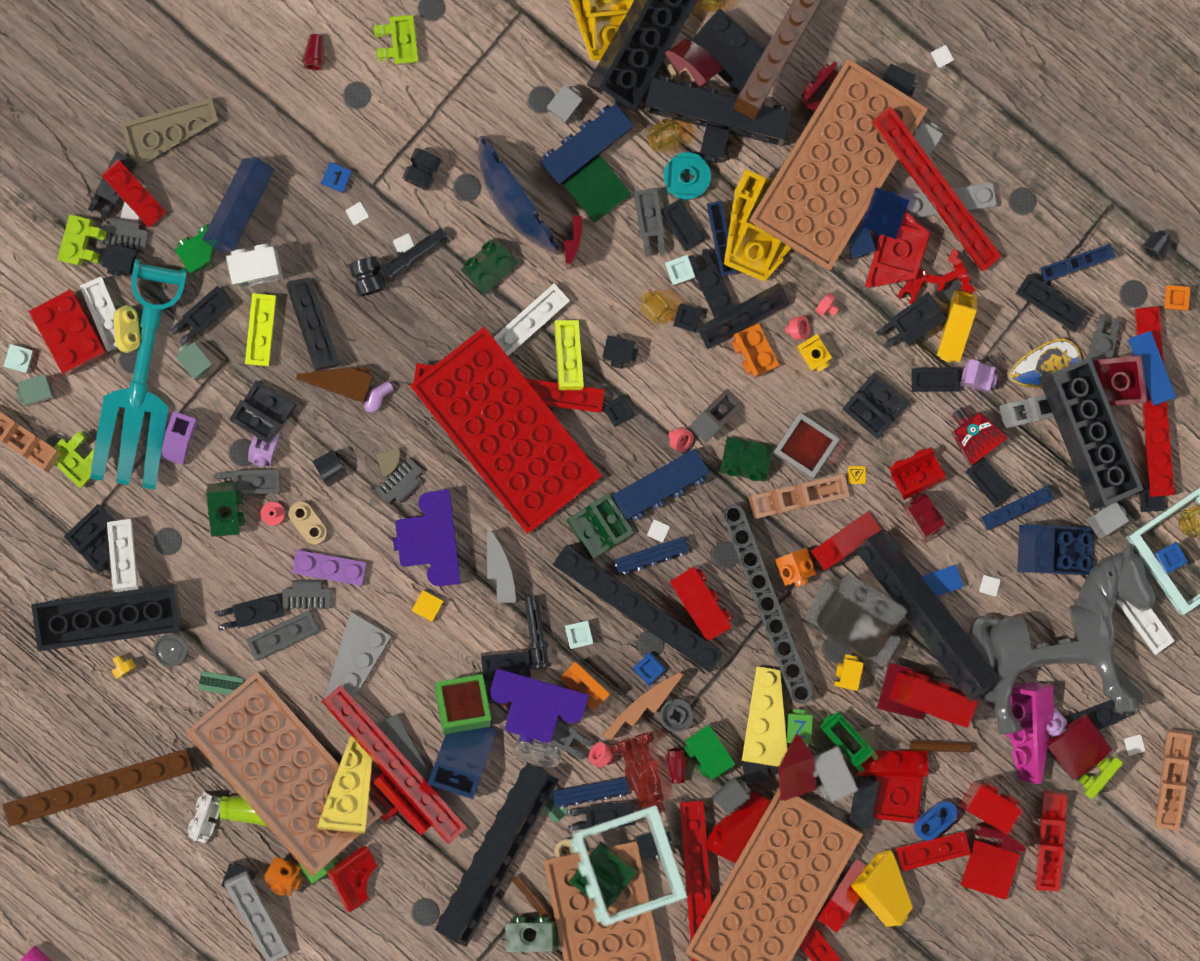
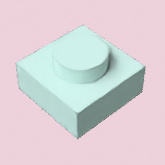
(680, 270)
(19, 358)
(579, 634)

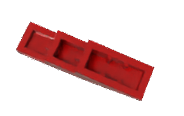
(1051, 841)

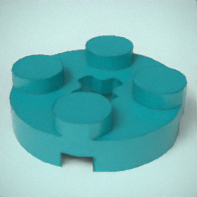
(696, 166)

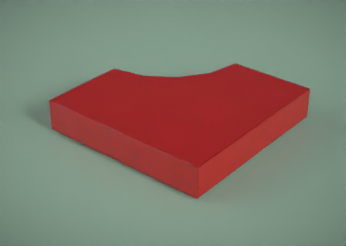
(351, 878)

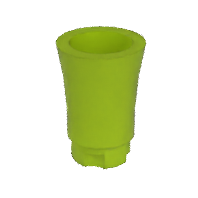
(237, 810)

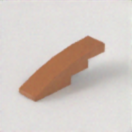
(27, 443)
(799, 496)
(650, 699)
(1173, 779)

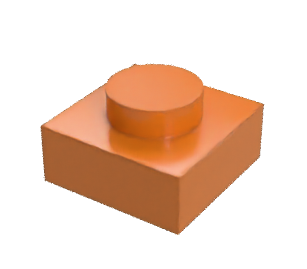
(1176, 298)

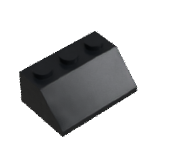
(731, 48)

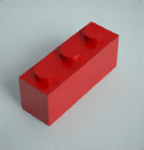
(701, 603)

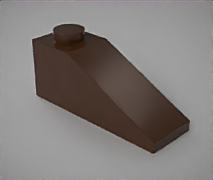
(344, 382)

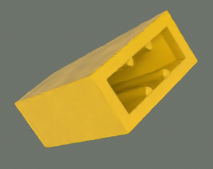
(957, 326)
(884, 889)

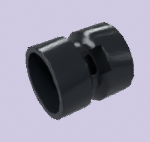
(422, 169)
(367, 276)

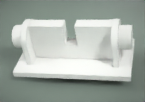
(200, 826)

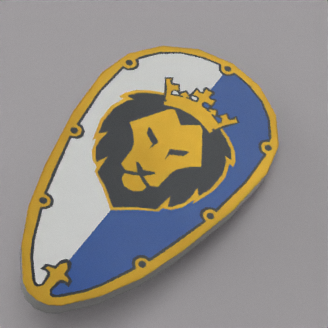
(1042, 361)

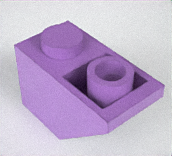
(178, 437)

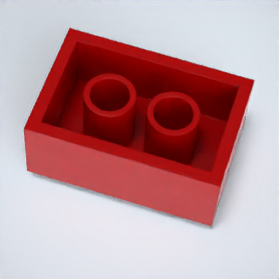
(68, 332)
(933, 698)
(991, 808)

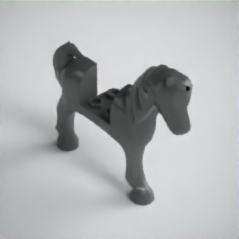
(1009, 646)

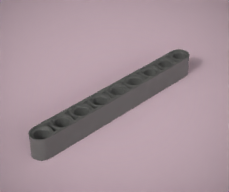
(767, 616)

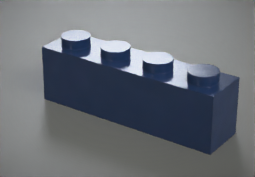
(587, 144)
(238, 204)
(660, 484)

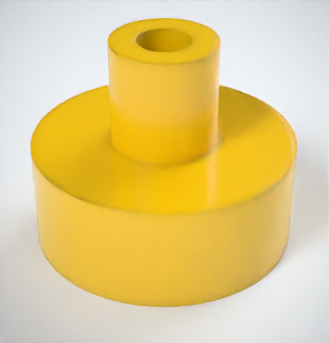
(123, 667)

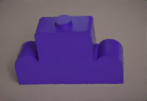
(430, 539)
(536, 705)

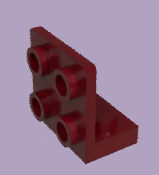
(816, 91)

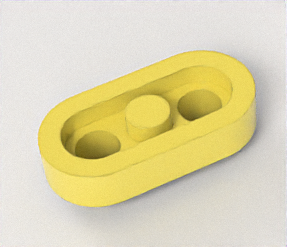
(125, 326)

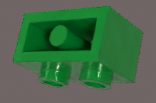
(709, 752)

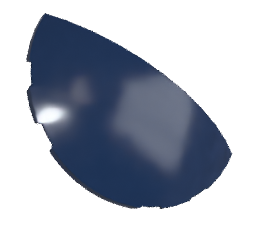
(512, 199)

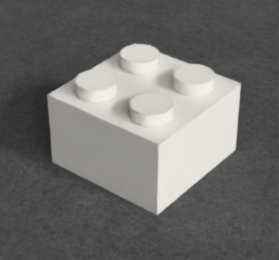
(254, 266)

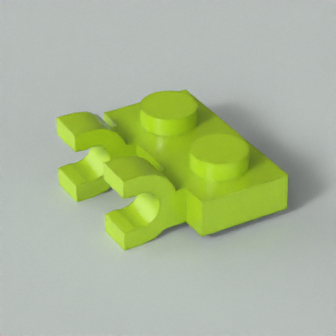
(403, 40)
(76, 240)
(71, 462)
(1095, 784)

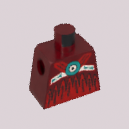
(975, 435)
(924, 516)

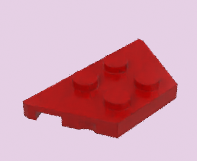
(899, 258)

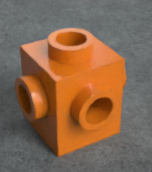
(796, 567)
(283, 876)

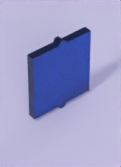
(885, 213)

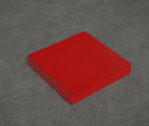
(899, 798)
(990, 869)

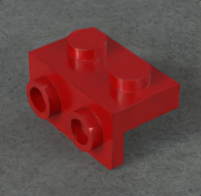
(916, 473)

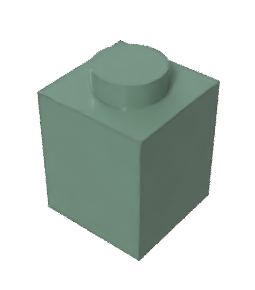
(194, 360)
(35, 390)

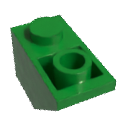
(195, 252)

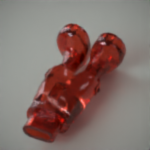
(643, 777)

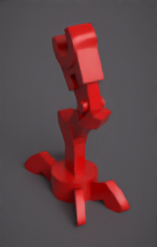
(959, 272)

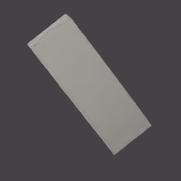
(1025, 411)
(499, 568)

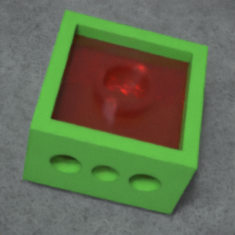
(462, 704)

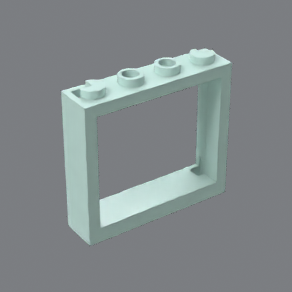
(1152, 563)
(665, 855)

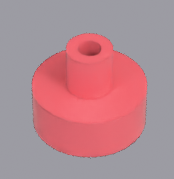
(827, 305)
(798, 328)
(680, 439)
(277, 518)
(601, 755)

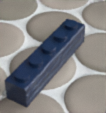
(720, 235)
(1077, 263)
(1016, 508)
(651, 555)
(590, 792)

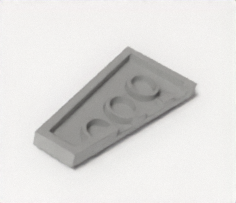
(357, 655)

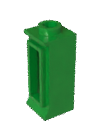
(862, 755)

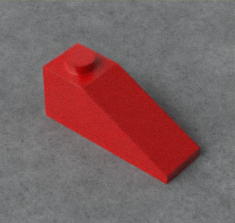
(845, 541)
(735, 830)
(842, 899)

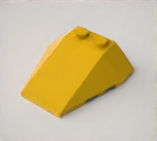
(599, 22)
(748, 246)

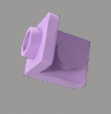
(261, 452)

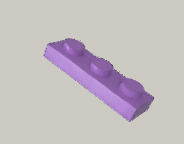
(329, 567)

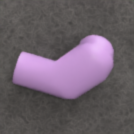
(376, 395)
(1058, 723)

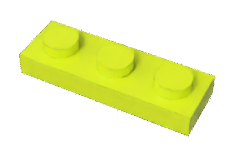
(260, 330)
(568, 355)

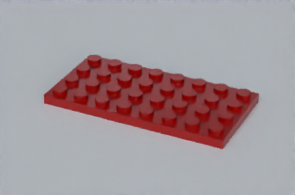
(505, 430)

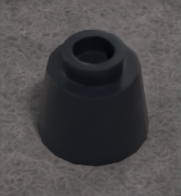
(1157, 245)

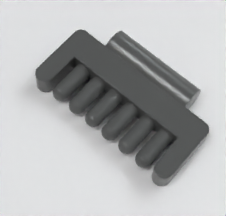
(125, 228)
(402, 488)
(307, 589)

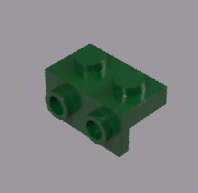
(489, 265)
(746, 459)

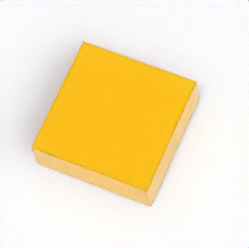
(427, 606)

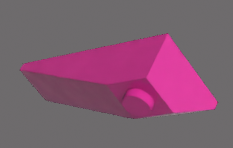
(1034, 708)

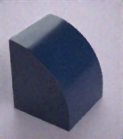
(861, 244)

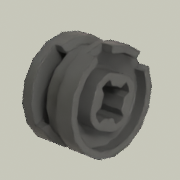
(170, 650)
(676, 715)

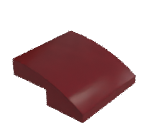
(695, 59)
(572, 246)
(889, 679)
(1079, 747)
(1003, 841)

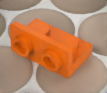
(755, 351)
(579, 680)

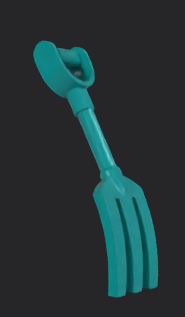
(137, 398)

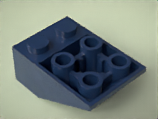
(1055, 550)
(462, 761)

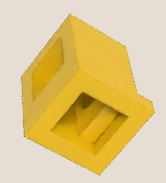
(805, 350)
(849, 673)

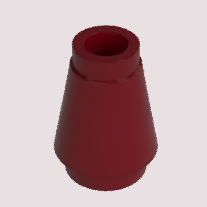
(314, 53)
(677, 764)

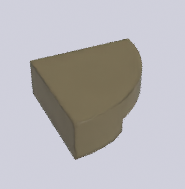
(388, 461)
(868, 736)

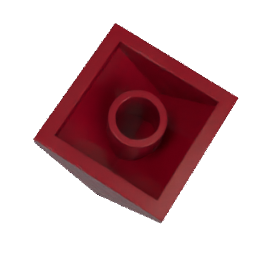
(1122, 379)
(796, 770)

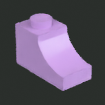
(978, 376)

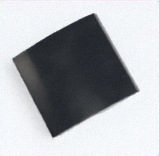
(876, 405)
(263, 412)
(91, 538)
(512, 661)

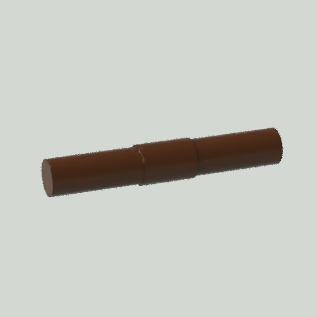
(940, 746)
(531, 896)

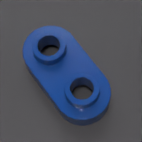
(935, 821)

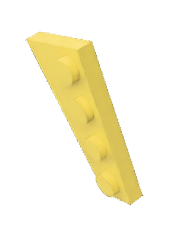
(766, 731)
(349, 793)

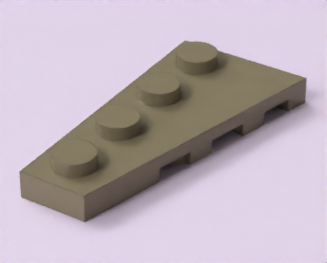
(162, 131)

